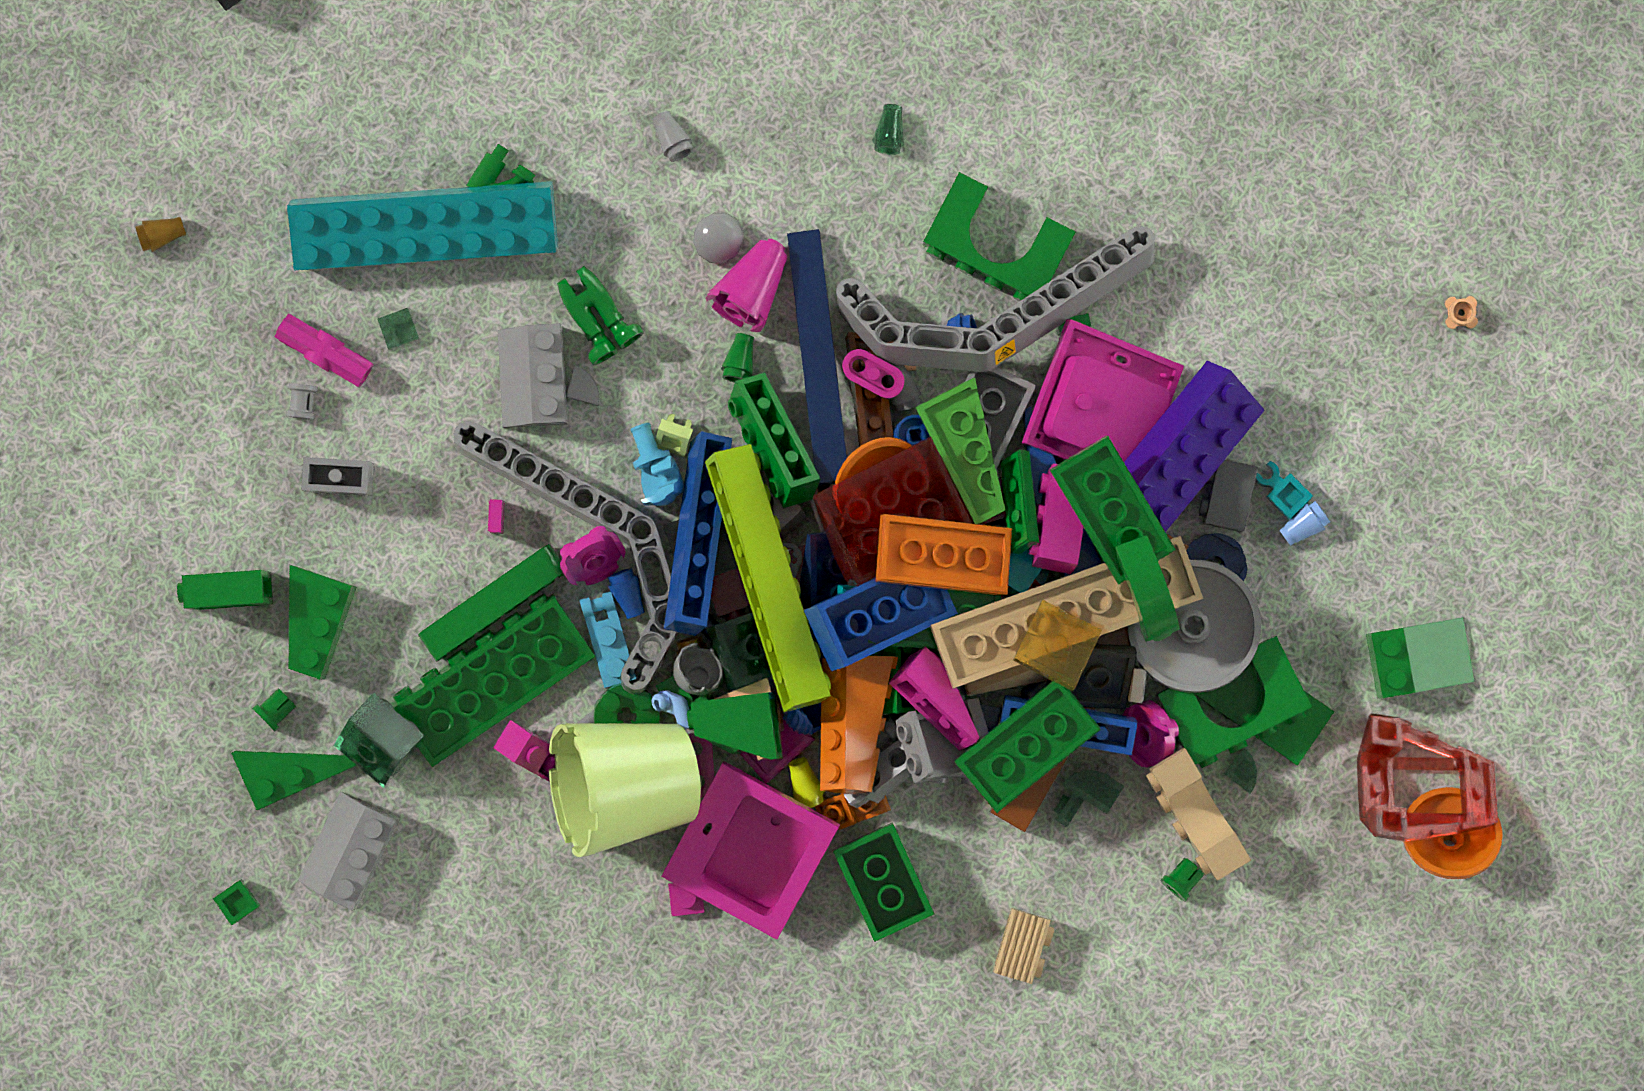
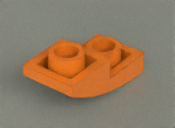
(842, 812)

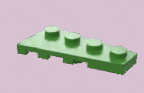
(962, 440)

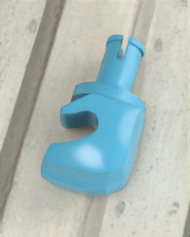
(659, 472)

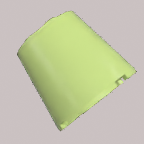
(621, 782)

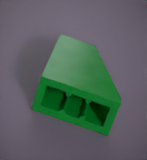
(739, 722)

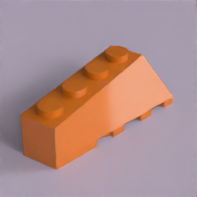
(852, 724)

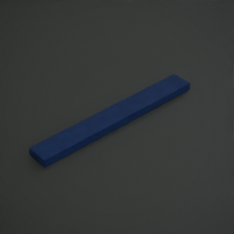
(817, 354)

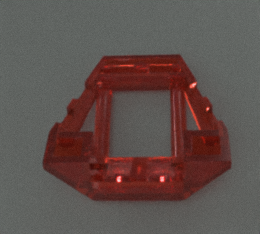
(1375, 767)

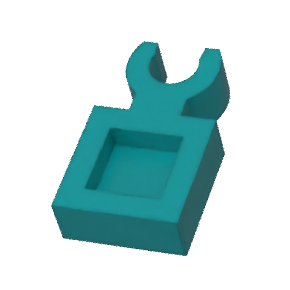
(1287, 494)

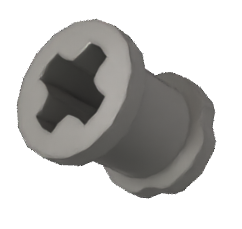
(301, 401)

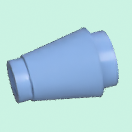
(1305, 523)

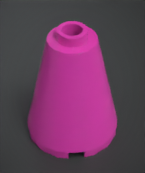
(750, 286)

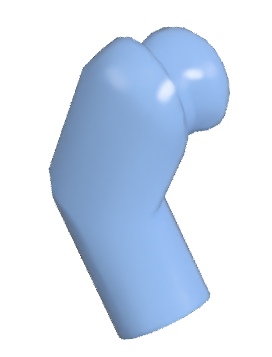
(673, 704)

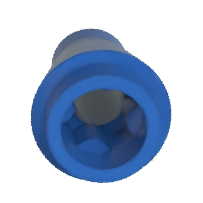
(626, 590)

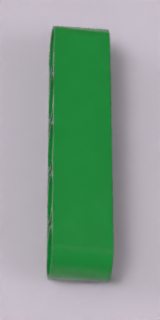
(492, 602)

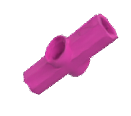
(324, 350)

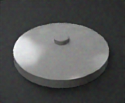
(1214, 635)

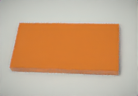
(943, 554)

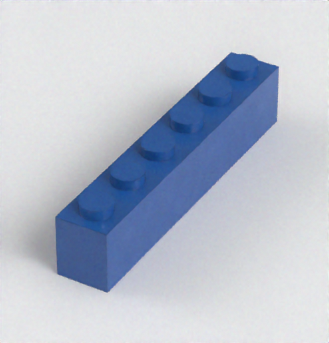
(695, 541)

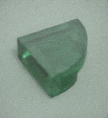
(1243, 771)

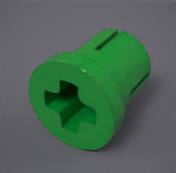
(275, 709)
(1183, 879)

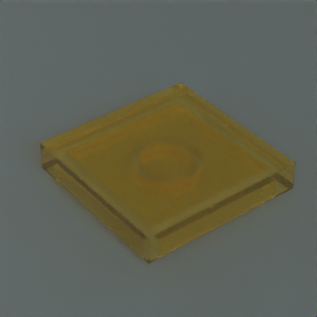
(1057, 645)

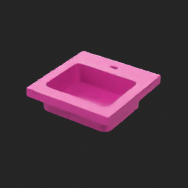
(1097, 396)
(755, 853)

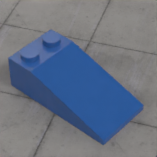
(877, 613)

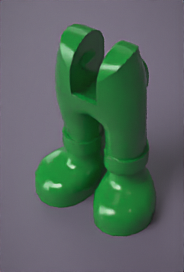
(599, 298)

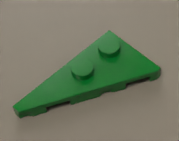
(279, 775)

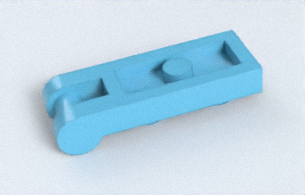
(607, 638)

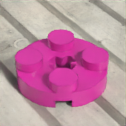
(592, 556)
(1152, 723)

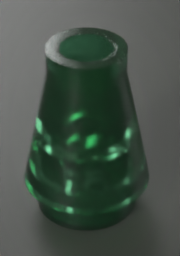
(889, 132)

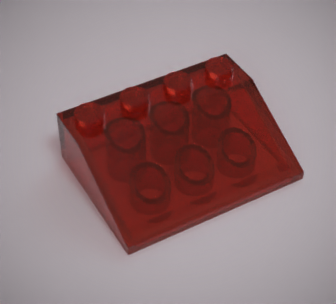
(902, 485)

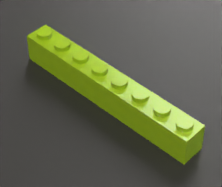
(768, 577)

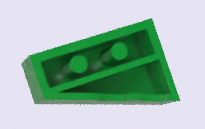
(315, 620)

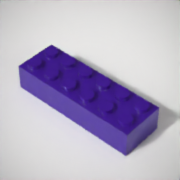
(1192, 440)

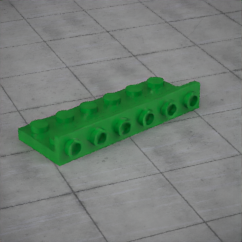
(493, 678)

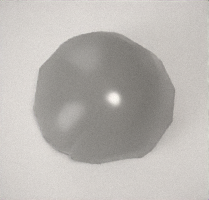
(718, 237)
(697, 670)

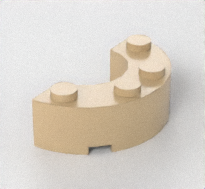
(1197, 815)

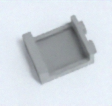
(927, 750)

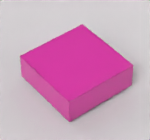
(496, 516)

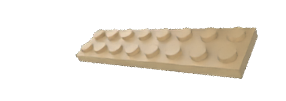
(989, 636)

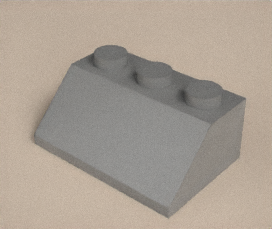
(532, 376)
(348, 851)

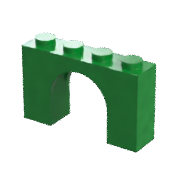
(951, 239)
(1281, 701)

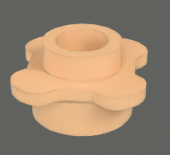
(1468, 306)

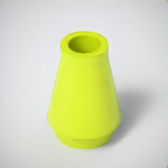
(805, 783)

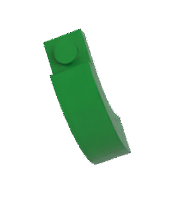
(1148, 589)

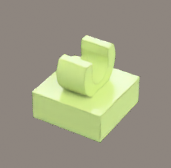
(674, 436)

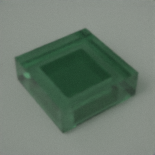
(398, 328)

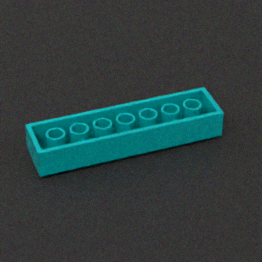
(422, 225)

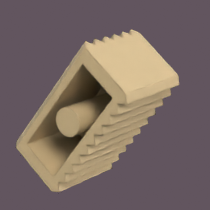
(1023, 945)

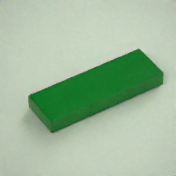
(1019, 501)

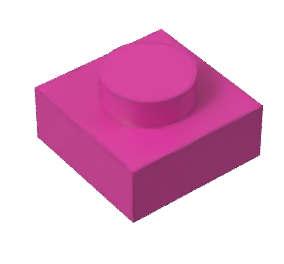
(684, 902)

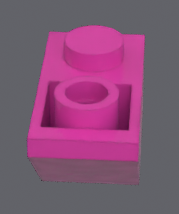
(526, 749)

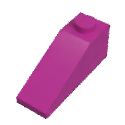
(928, 689)

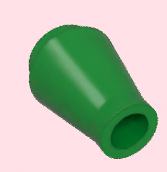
(739, 359)

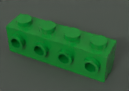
(773, 440)

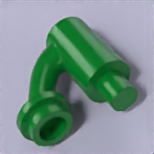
(492, 166)

